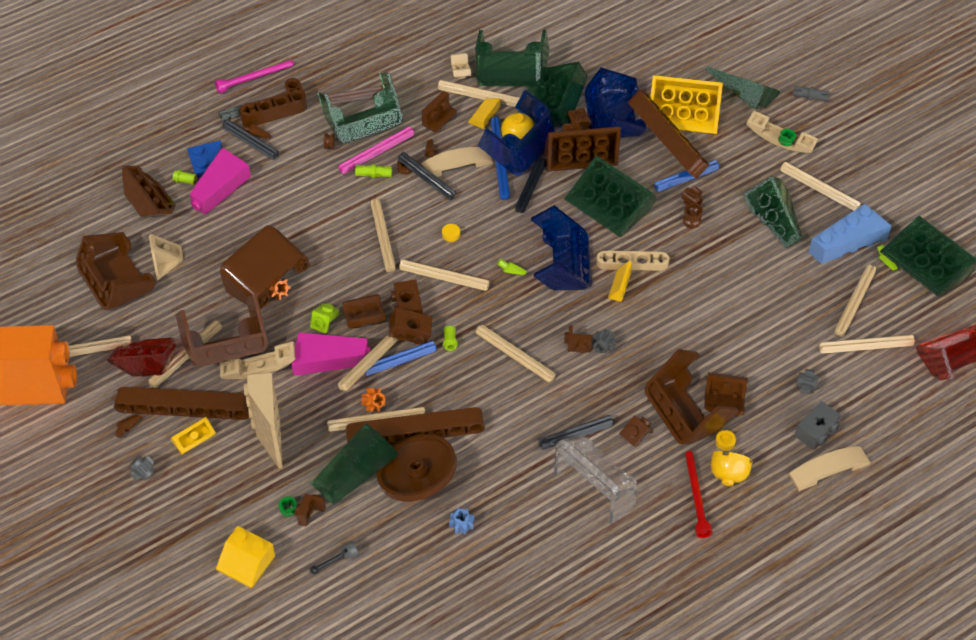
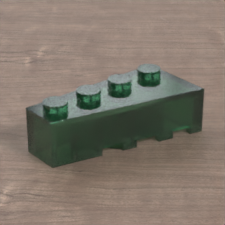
(354, 464)

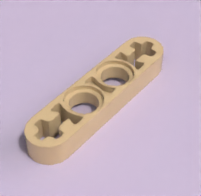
(633, 256)

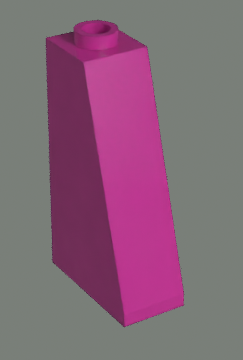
(219, 181)
(327, 353)

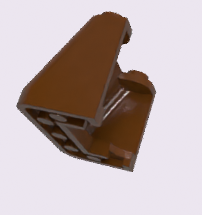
(261, 265)
(109, 271)

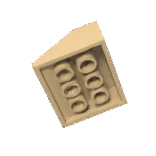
(264, 413)

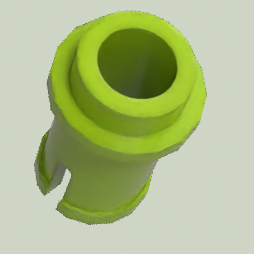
(184, 177)
(450, 342)

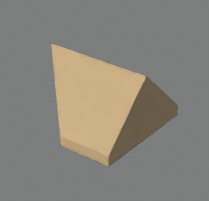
(165, 255)

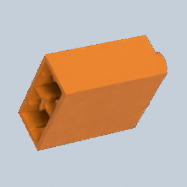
(34, 366)

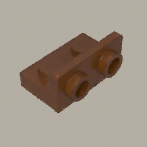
(438, 112)

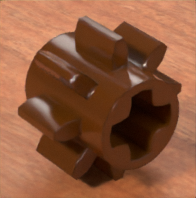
(692, 195)

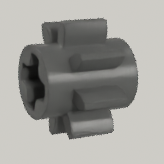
(604, 341)
(807, 381)
(141, 467)

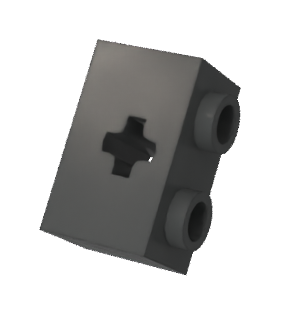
(818, 425)

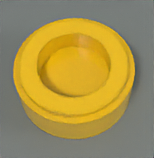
(451, 232)
(725, 440)

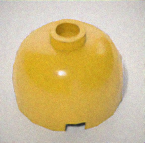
(517, 124)
(730, 468)

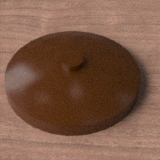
(420, 469)

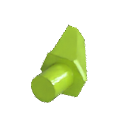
(888, 262)
(511, 268)

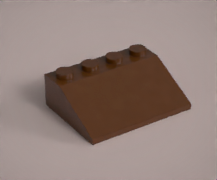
(578, 148)

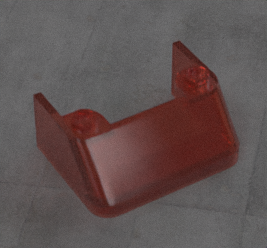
(949, 352)

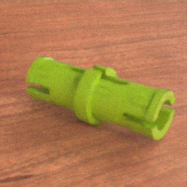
(373, 171)

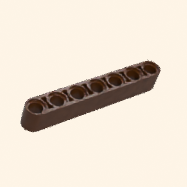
(668, 133)
(181, 403)
(442, 423)

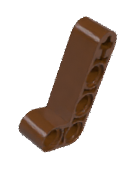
(277, 106)

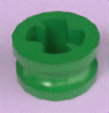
(790, 135)
(287, 501)

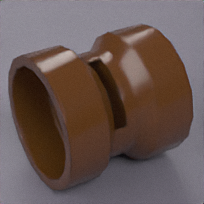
(692, 215)

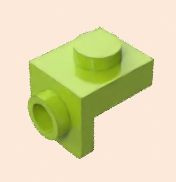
(323, 316)

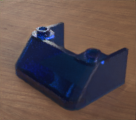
(516, 153)
(570, 251)

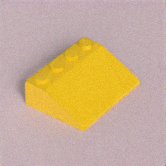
(688, 102)

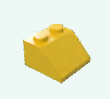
(245, 557)

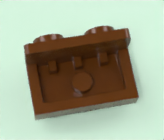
(363, 311)

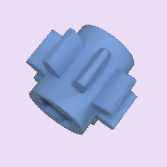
(461, 521)

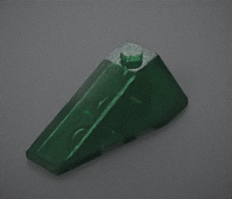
(747, 90)
(775, 209)

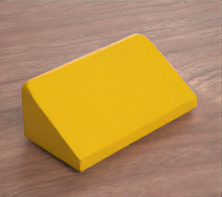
(485, 112)
(620, 282)
(193, 435)

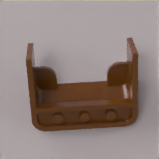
(251, 339)
(676, 408)

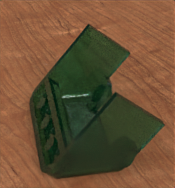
(511, 67)
(379, 118)

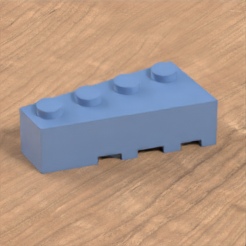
(849, 234)

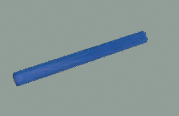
(501, 171)

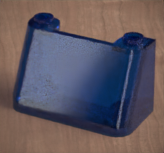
(608, 102)

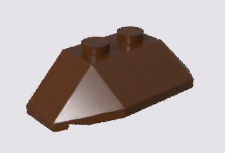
(146, 193)

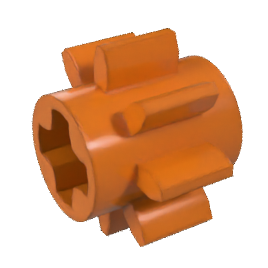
(283, 289)
(373, 399)

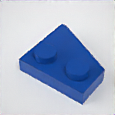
(203, 155)

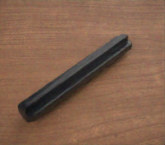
(250, 139)
(426, 175)
(530, 185)
(580, 430)

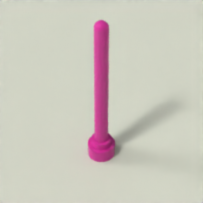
(223, 85)

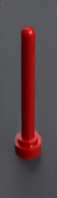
(703, 527)

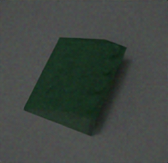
(561, 90)
(610, 197)
(930, 257)

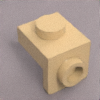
(459, 65)

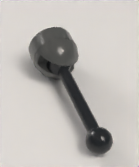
(348, 551)

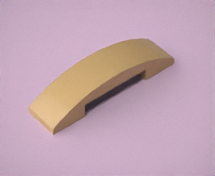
(760, 124)
(457, 158)
(265, 363)
(827, 465)

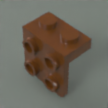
(725, 391)

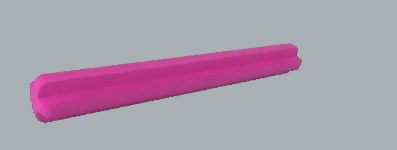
(376, 150)

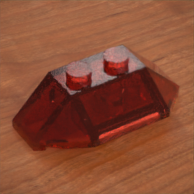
(144, 357)

